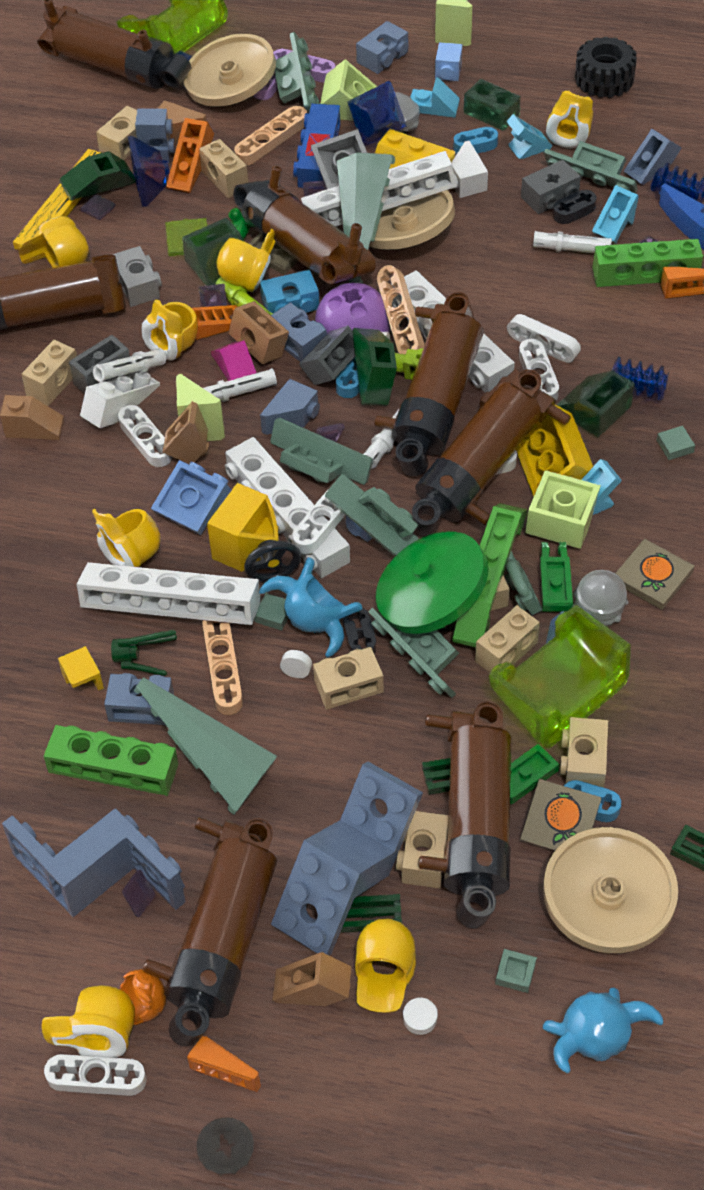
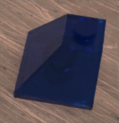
(376, 113)
(147, 169)

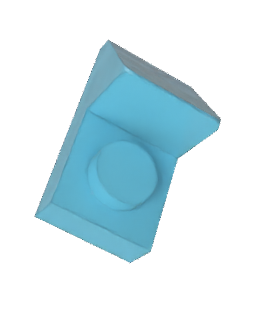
(440, 101)
(526, 139)
(616, 214)
(603, 475)

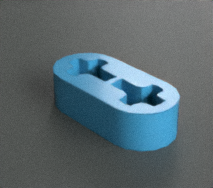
(482, 139)
(343, 386)
(606, 795)

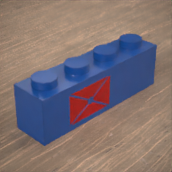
(320, 124)

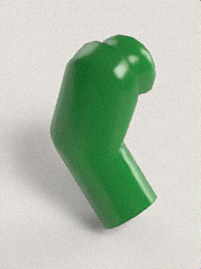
(239, 222)

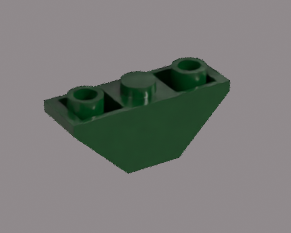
(96, 175)
(374, 366)

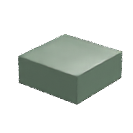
(675, 442)
(272, 612)
(516, 970)

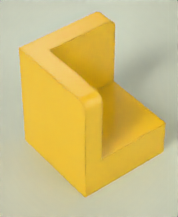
(80, 668)

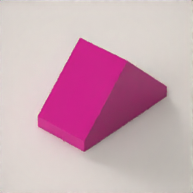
(234, 360)

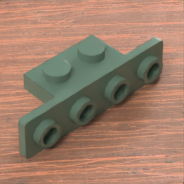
(294, 74)
(597, 164)
(318, 455)
(374, 514)
(428, 651)

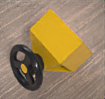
(247, 532)

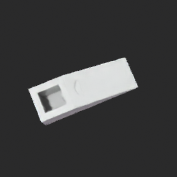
(108, 397)

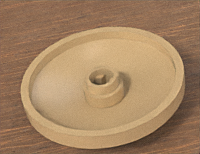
(230, 70)
(414, 221)
(610, 890)

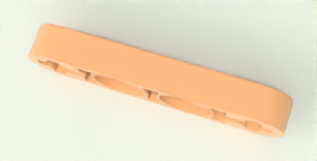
(291, 120)
(404, 310)
(223, 662)

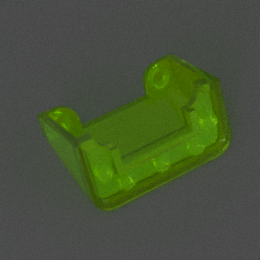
(181, 23)
(565, 676)

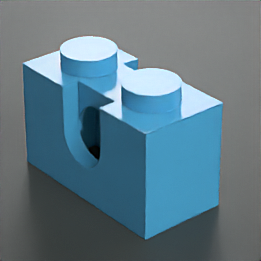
(304, 296)

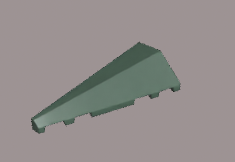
(361, 190)
(222, 754)

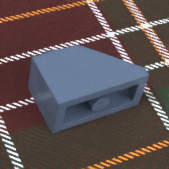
(651, 156)
(292, 403)

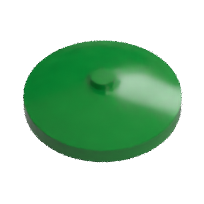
(432, 582)

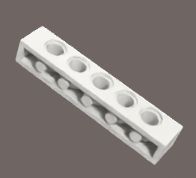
(406, 184)
(490, 361)
(259, 471)
(169, 593)

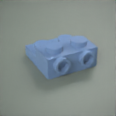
(191, 496)

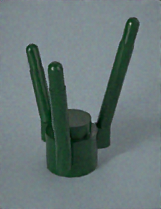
(127, 649)

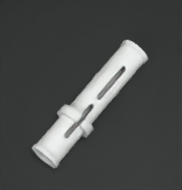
(568, 242)
(137, 362)
(242, 385)
(381, 444)

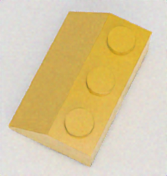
(408, 148)
(553, 449)

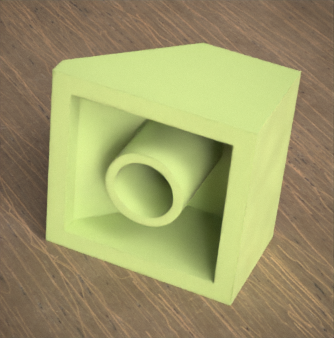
(342, 85)
(562, 509)

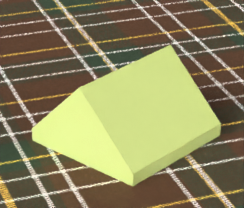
(453, 22)
(208, 404)

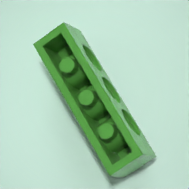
(643, 261)
(155, 776)

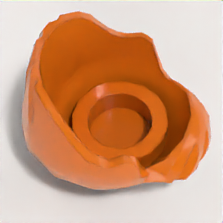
(146, 994)

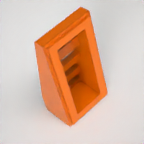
(679, 281)
(209, 320)
(219, 1063)

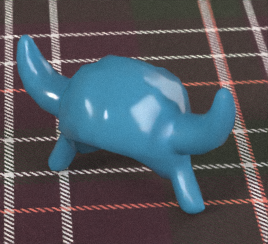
(312, 606)
(597, 1026)

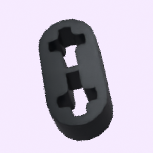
(574, 206)
(366, 631)

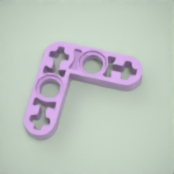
(319, 69)

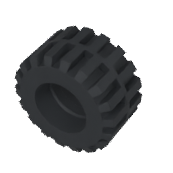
(605, 67)

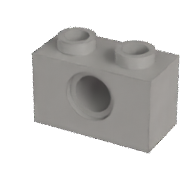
(137, 276)

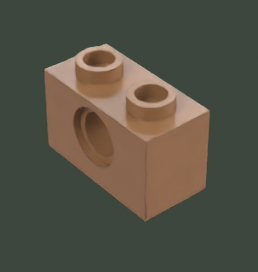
(261, 332)

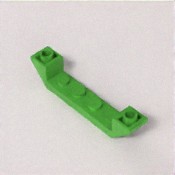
(496, 544)

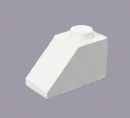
(469, 172)

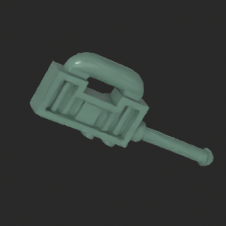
(519, 581)

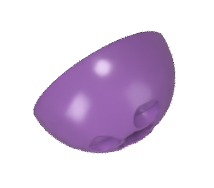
(353, 306)

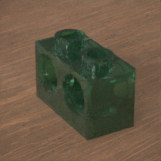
(491, 104)

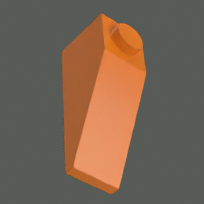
(186, 161)

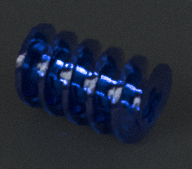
(682, 183)
(642, 378)

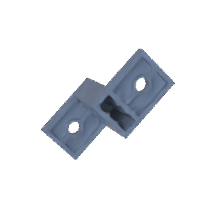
(346, 859)
(95, 861)

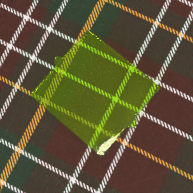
(177, 229)

